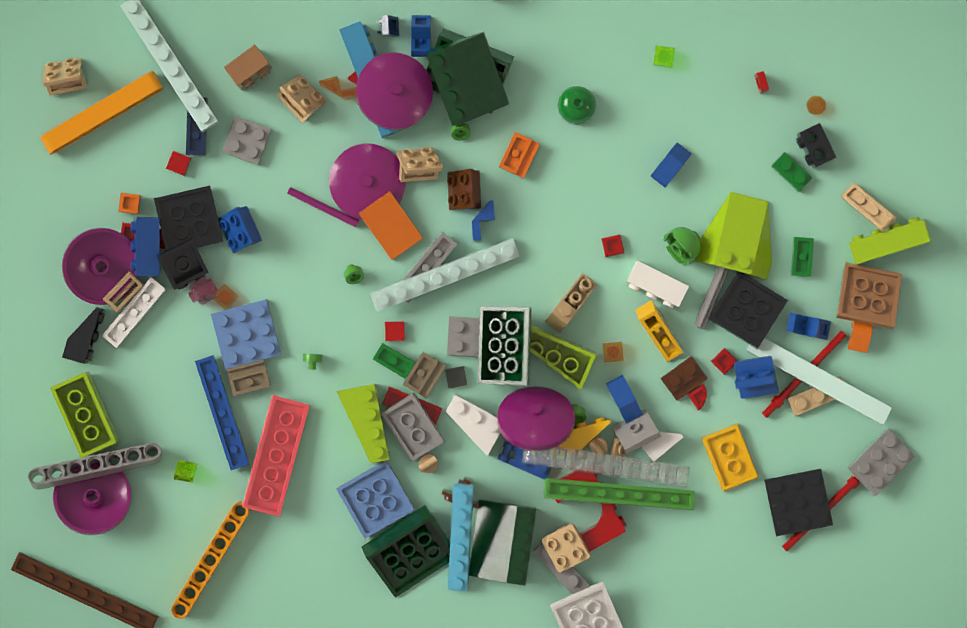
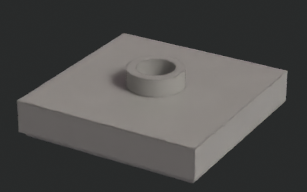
(636, 432)

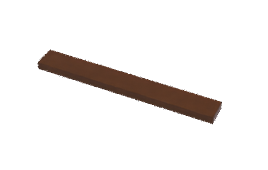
(83, 592)

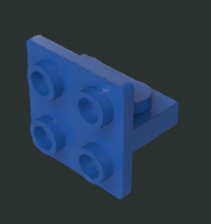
(239, 229)
(755, 377)

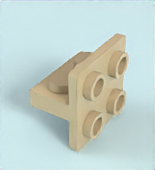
(64, 76)
(300, 97)
(418, 164)
(565, 547)

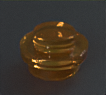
(816, 105)

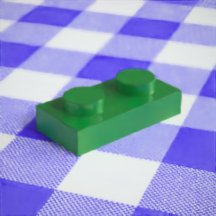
(791, 172)
(802, 256)
(393, 360)

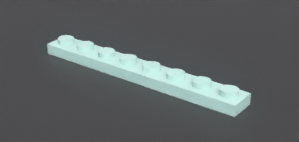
(169, 64)
(444, 274)

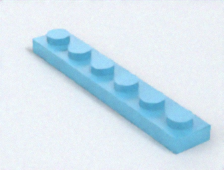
(460, 537)

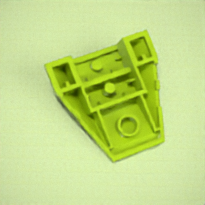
(739, 237)

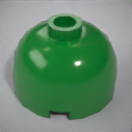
(576, 105)

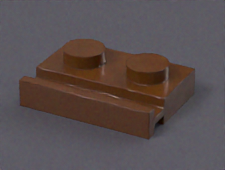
(683, 378)

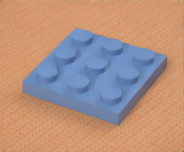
(246, 334)
(375, 499)

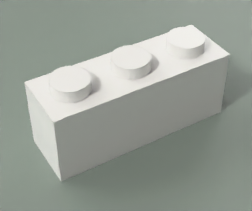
(657, 285)

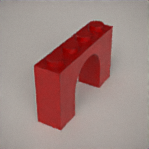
(609, 524)

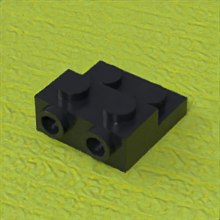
(182, 264)

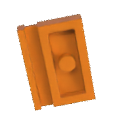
(519, 155)

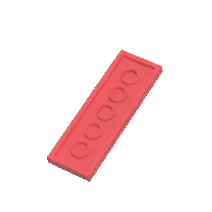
(275, 455)

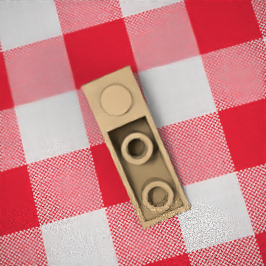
(571, 303)

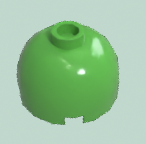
(683, 244)

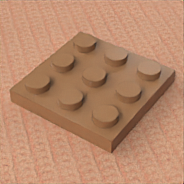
(869, 295)

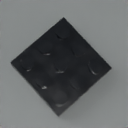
(189, 216)
(748, 309)
(798, 502)

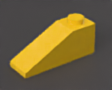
(658, 330)

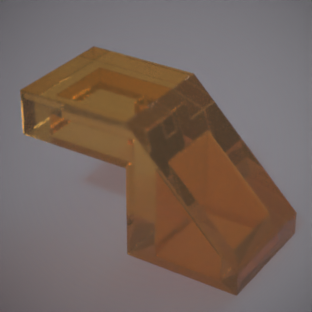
(333, 85)

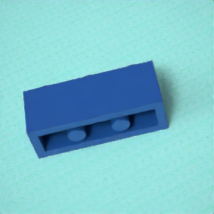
(145, 246)

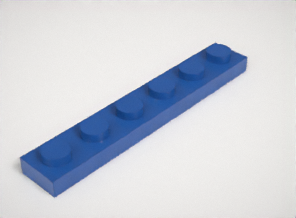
(222, 412)

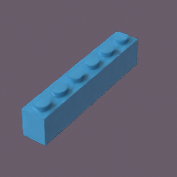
(360, 54)

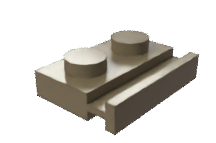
(424, 375)
(248, 377)

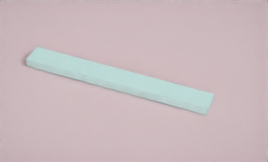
(823, 381)

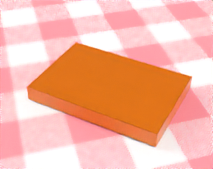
(390, 225)

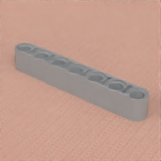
(86, 462)

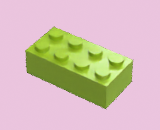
(84, 414)

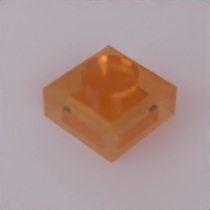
(225, 297)
(613, 352)

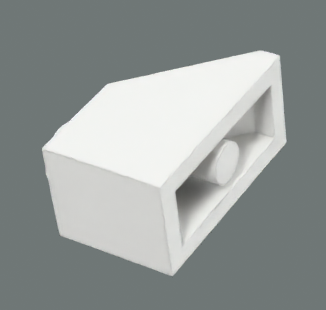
(661, 445)

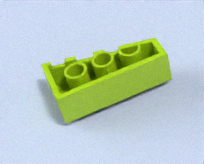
(889, 241)
(562, 355)
(366, 418)

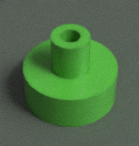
(460, 131)
(353, 274)
(312, 359)
(580, 414)

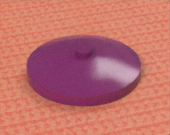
(394, 91)
(363, 176)
(97, 263)
(536, 418)
(93, 503)

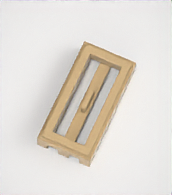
(123, 291)

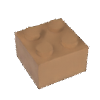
(248, 68)

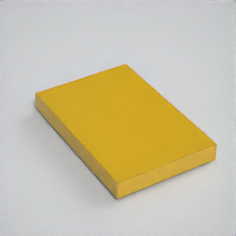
(729, 457)

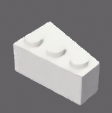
(475, 422)

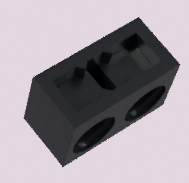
(821, 143)

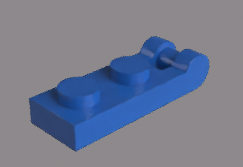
(539, 471)

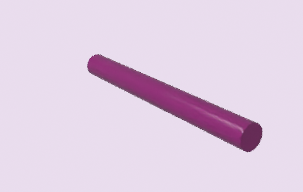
(323, 207)

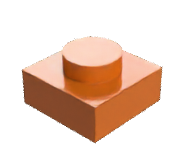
(129, 203)

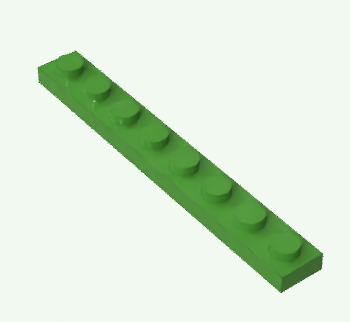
(618, 494)

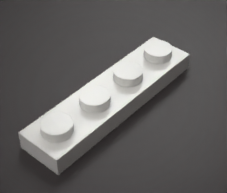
(134, 312)

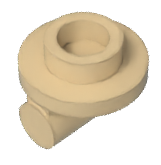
(598, 445)
(617, 449)
(428, 463)

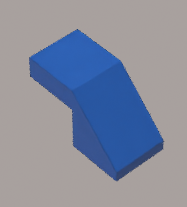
(420, 35)
(671, 165)
(485, 214)
(808, 326)
(624, 399)

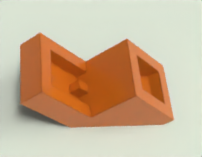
(860, 337)

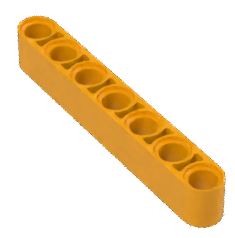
(101, 112)
(204, 566)

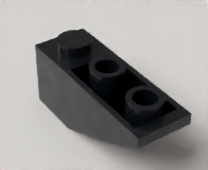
(81, 341)

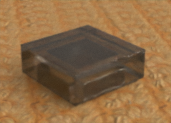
(456, 377)

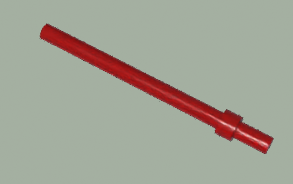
(778, 400)
(852, 483)

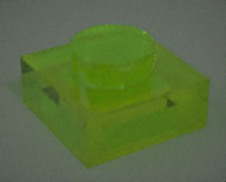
(663, 56)
(185, 471)

